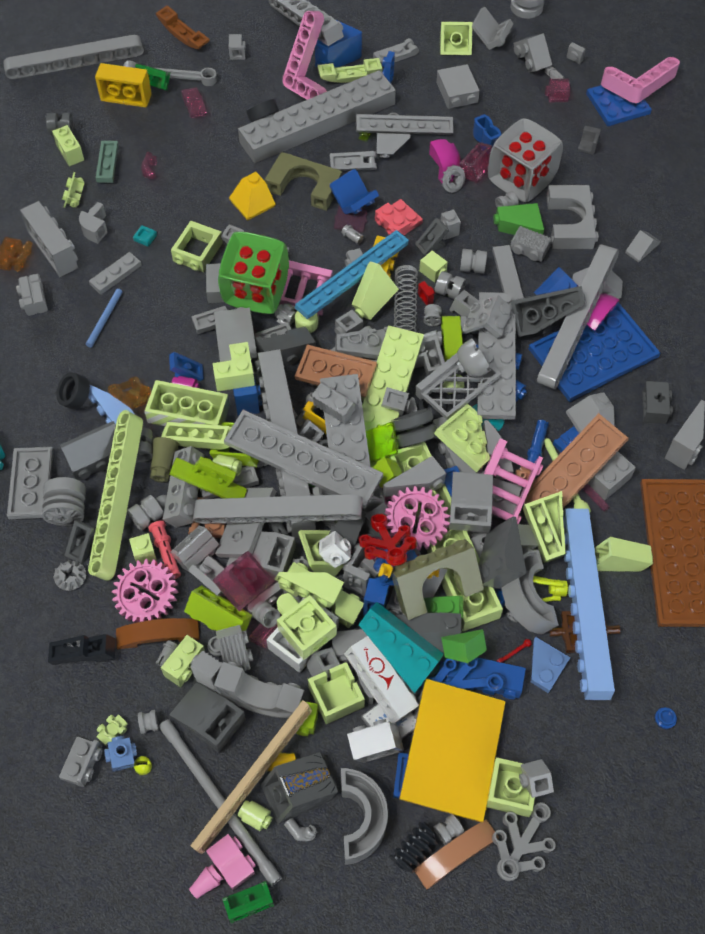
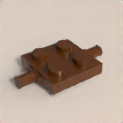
(567, 634)

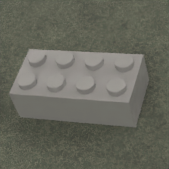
(50, 238)

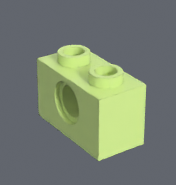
(68, 145)

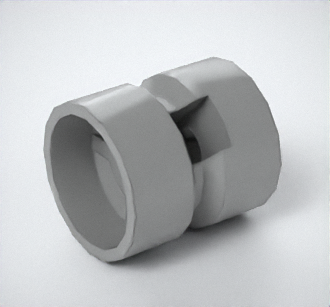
(473, 261)
(444, 283)
(146, 512)

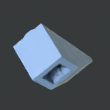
(107, 404)

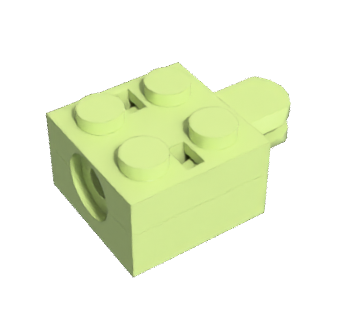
(304, 624)

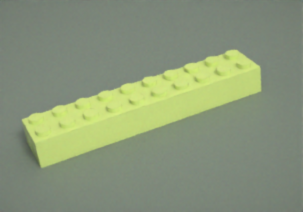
(480, 606)

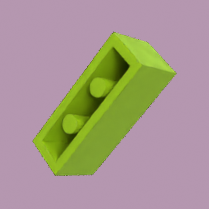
(215, 610)

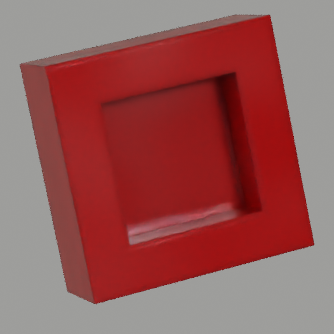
(426, 293)

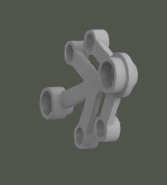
(521, 844)

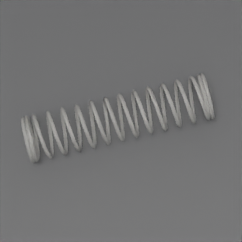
(407, 267)

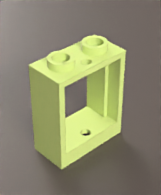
(200, 233)

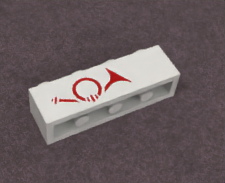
(381, 680)

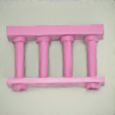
(306, 273)
(492, 468)

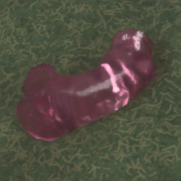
(149, 160)

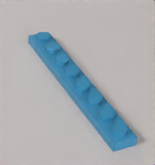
(350, 275)

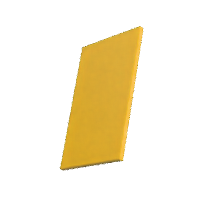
(453, 750)

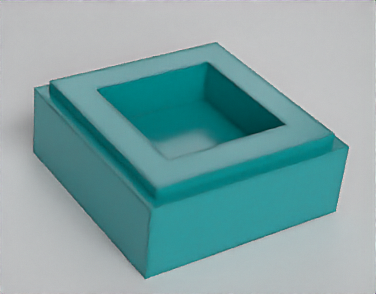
(144, 235)

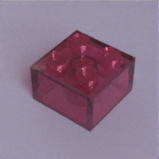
(243, 580)

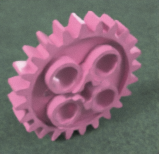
(434, 522)
(155, 574)

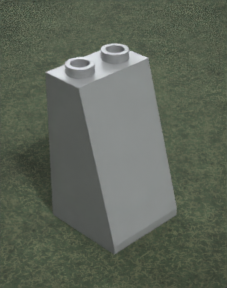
(234, 328)

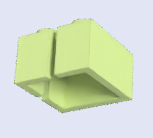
(336, 697)

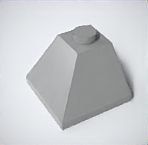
(389, 143)
(588, 408)

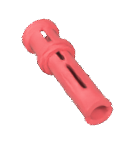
(163, 541)

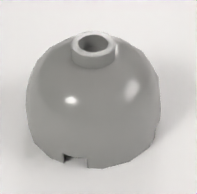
(472, 360)

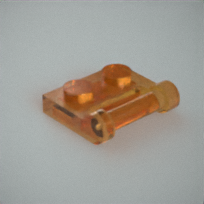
(134, 397)

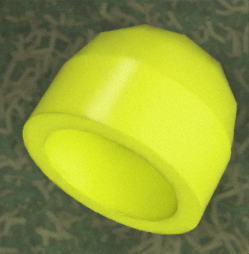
(142, 769)

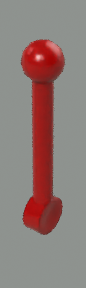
(527, 643)

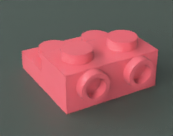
(397, 217)

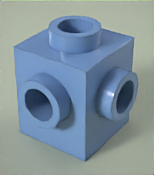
(124, 760)

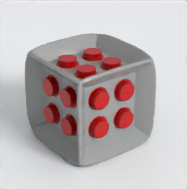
(525, 159)

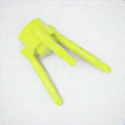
(556, 587)

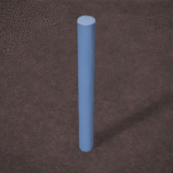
(100, 324)

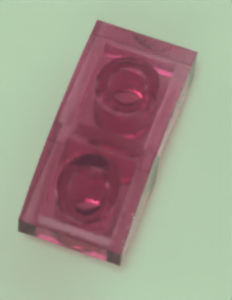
(194, 102)

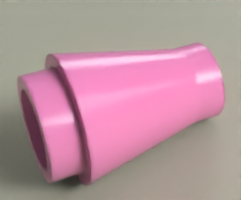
(206, 881)

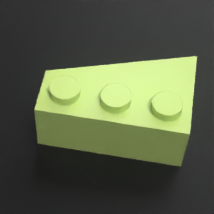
(546, 522)

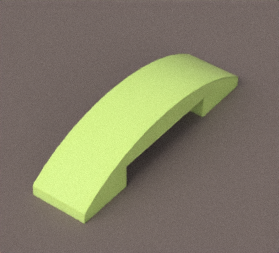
(349, 73)

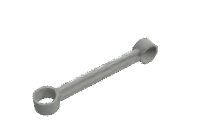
(184, 74)

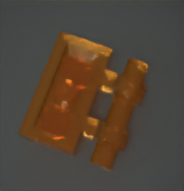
(8, 253)

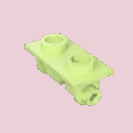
(74, 185)

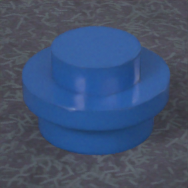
(665, 718)

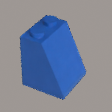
(342, 51)

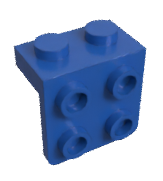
(352, 193)

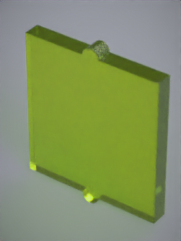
(381, 442)

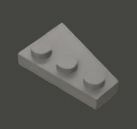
(361, 344)

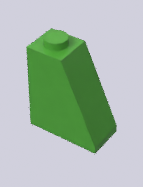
(512, 217)

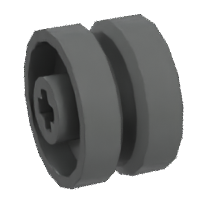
(414, 427)

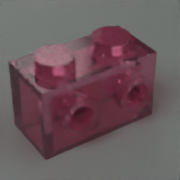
(476, 162)

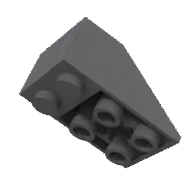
(208, 716)

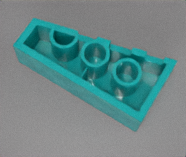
(401, 646)

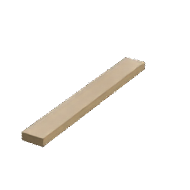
(251, 778)

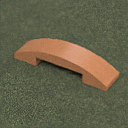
(455, 854)

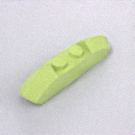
(197, 435)

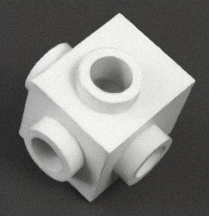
(335, 549)

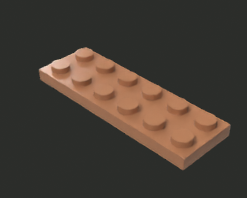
(578, 461)

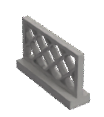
(445, 373)

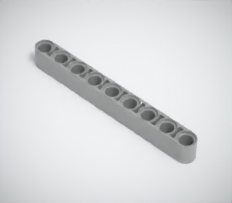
(73, 56)
(577, 320)
(278, 509)

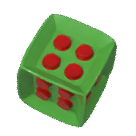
(253, 272)

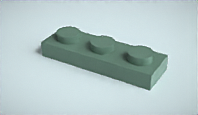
(107, 161)

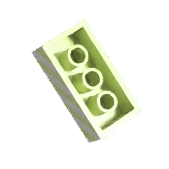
(185, 405)

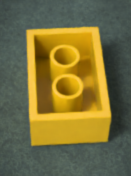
(123, 85)

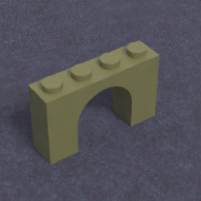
(290, 167)
(410, 576)

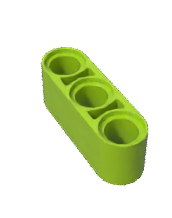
(451, 335)

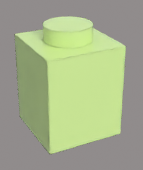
(432, 266)
(142, 548)

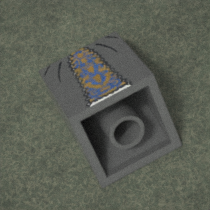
(298, 787)

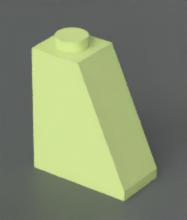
(373, 291)
(622, 555)

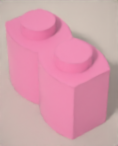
(231, 862)

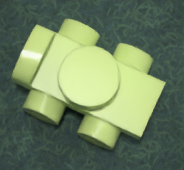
(113, 729)

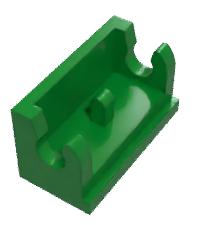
(157, 77)
(248, 902)

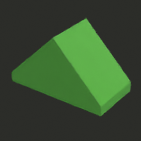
(464, 646)

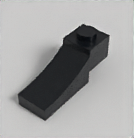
(82, 649)

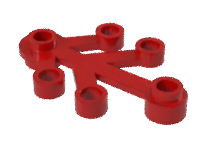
(395, 555)

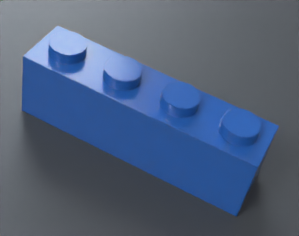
(512, 676)

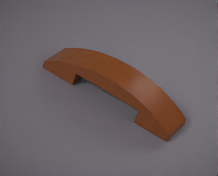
(180, 30)
(156, 631)

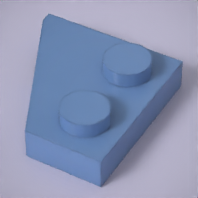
(546, 664)

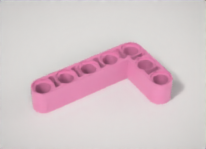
(301, 57)
(638, 89)

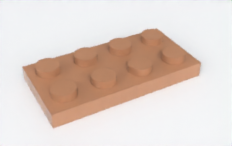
(324, 363)

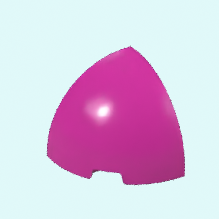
(445, 155)
(603, 306)

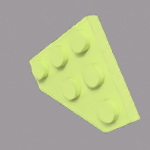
(465, 437)

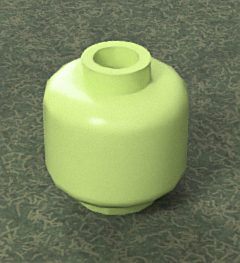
(311, 324)

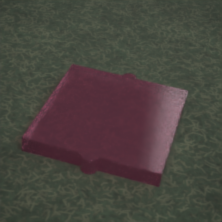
(357, 220)

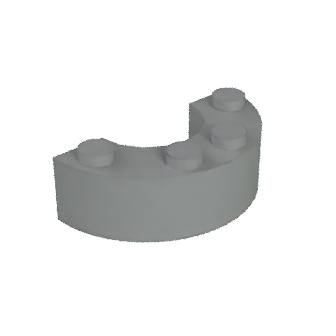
(524, 601)
(255, 695)
(372, 801)

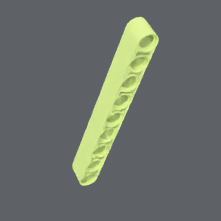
(115, 496)

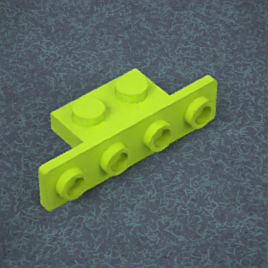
(209, 477)

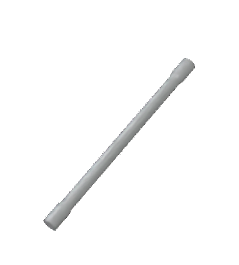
(264, 864)

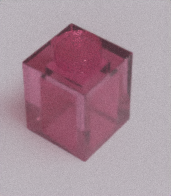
(558, 90)

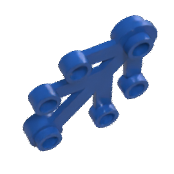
(459, 681)

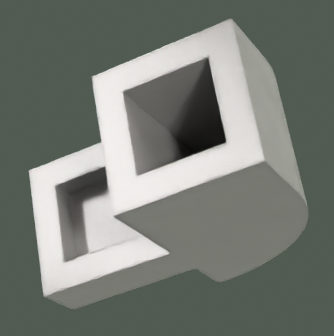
(93, 224)

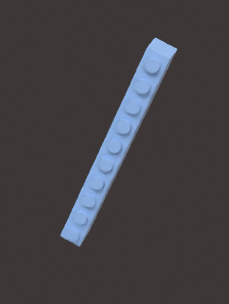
(587, 607)

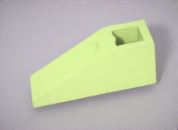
(319, 585)

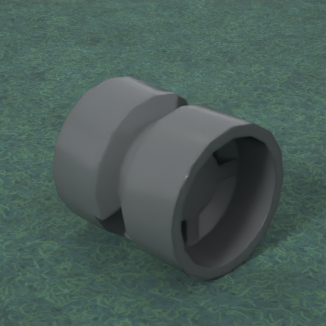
(57, 121)
(145, 448)

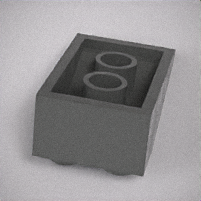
(502, 555)

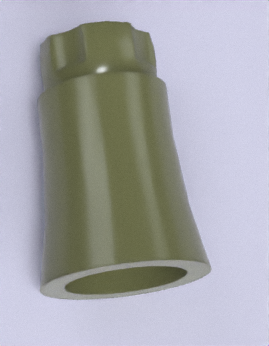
(162, 458)

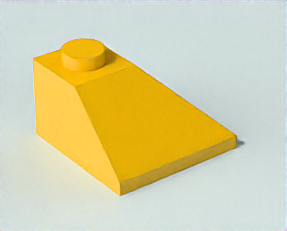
(252, 196)

